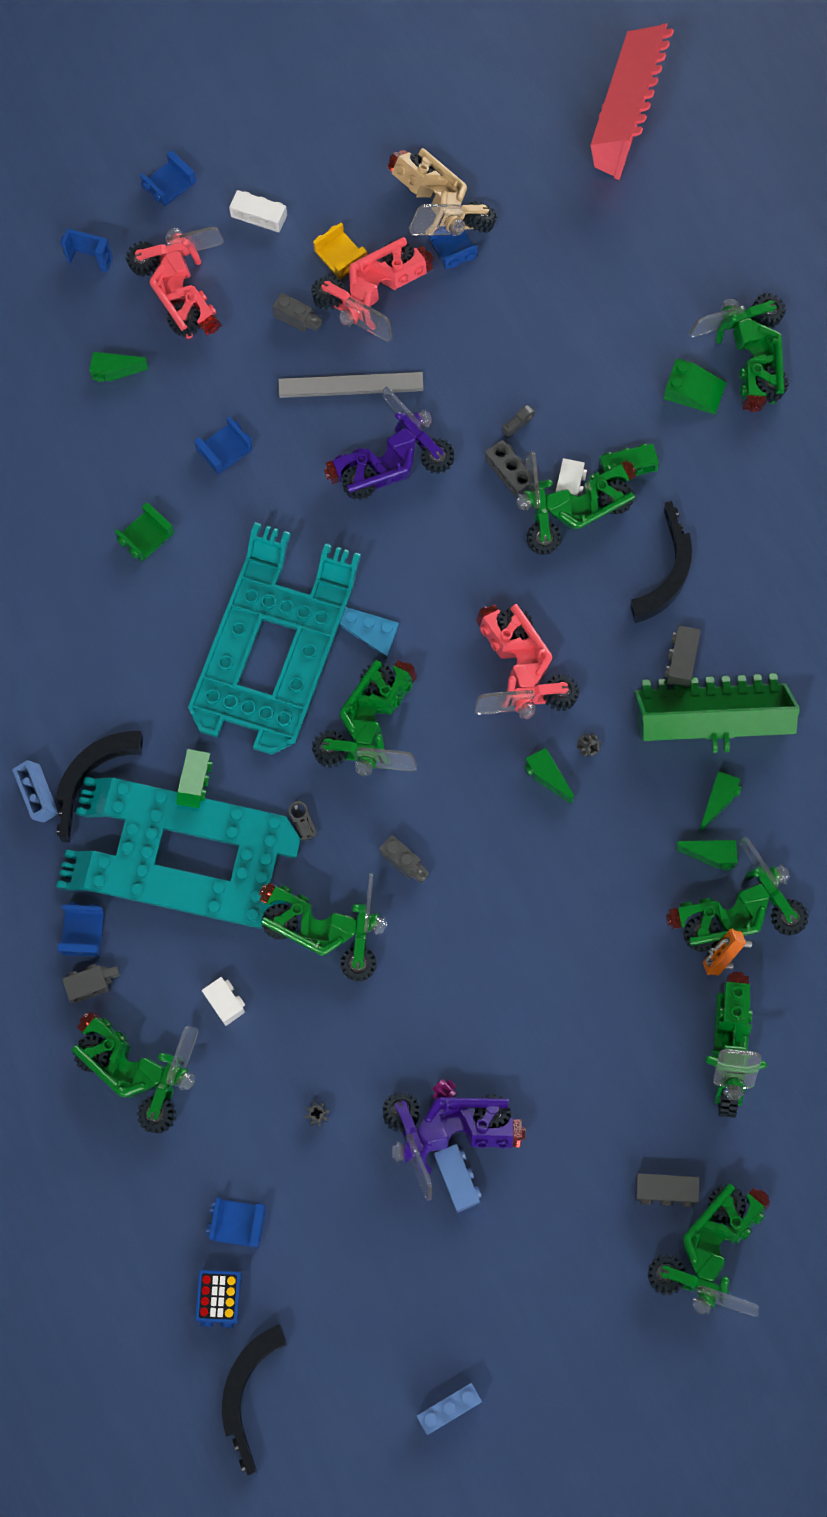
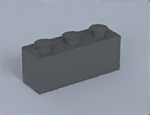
(682, 656)
(667, 1190)

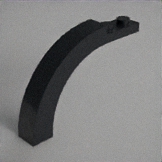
(659, 599)
(89, 759)
(234, 1387)

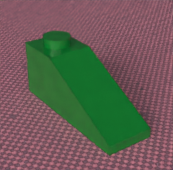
(115, 366)
(547, 774)
(721, 796)
(714, 853)

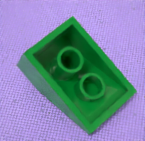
(694, 387)

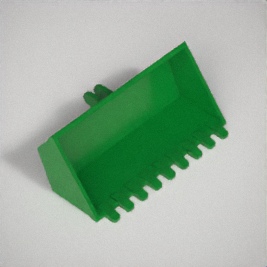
(716, 711)

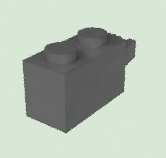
(295, 313)
(403, 859)
(89, 982)

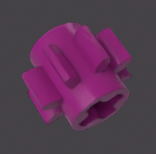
(444, 1089)

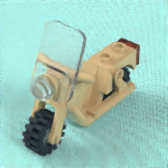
(445, 213)

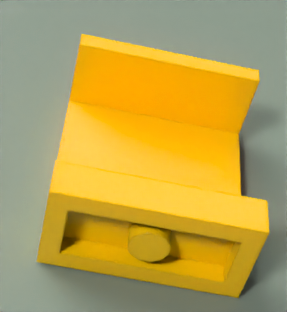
(337, 250)

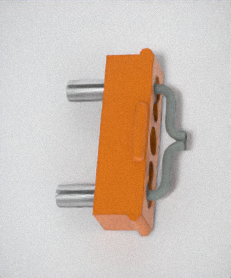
(724, 952)

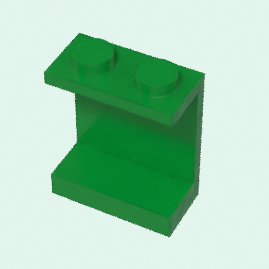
(145, 533)

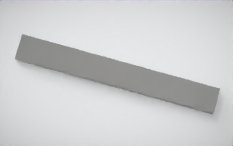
(350, 384)

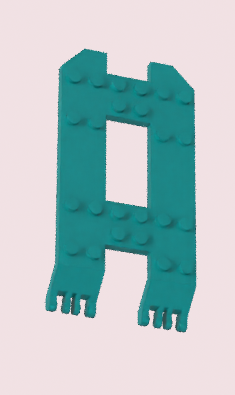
(257, 599)
(146, 816)

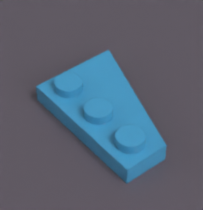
(371, 629)

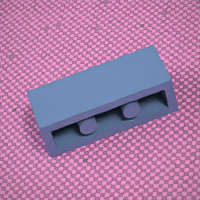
(35, 791)
(457, 1178)
(449, 1409)

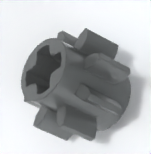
(588, 744)
(312, 1111)

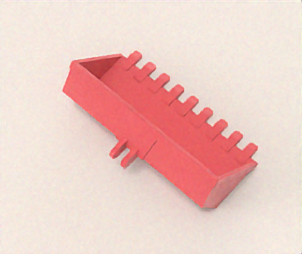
(627, 97)

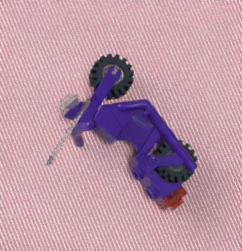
(398, 458)
(445, 1117)

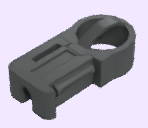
(517, 422)
(304, 824)

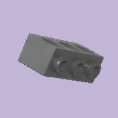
(500, 464)

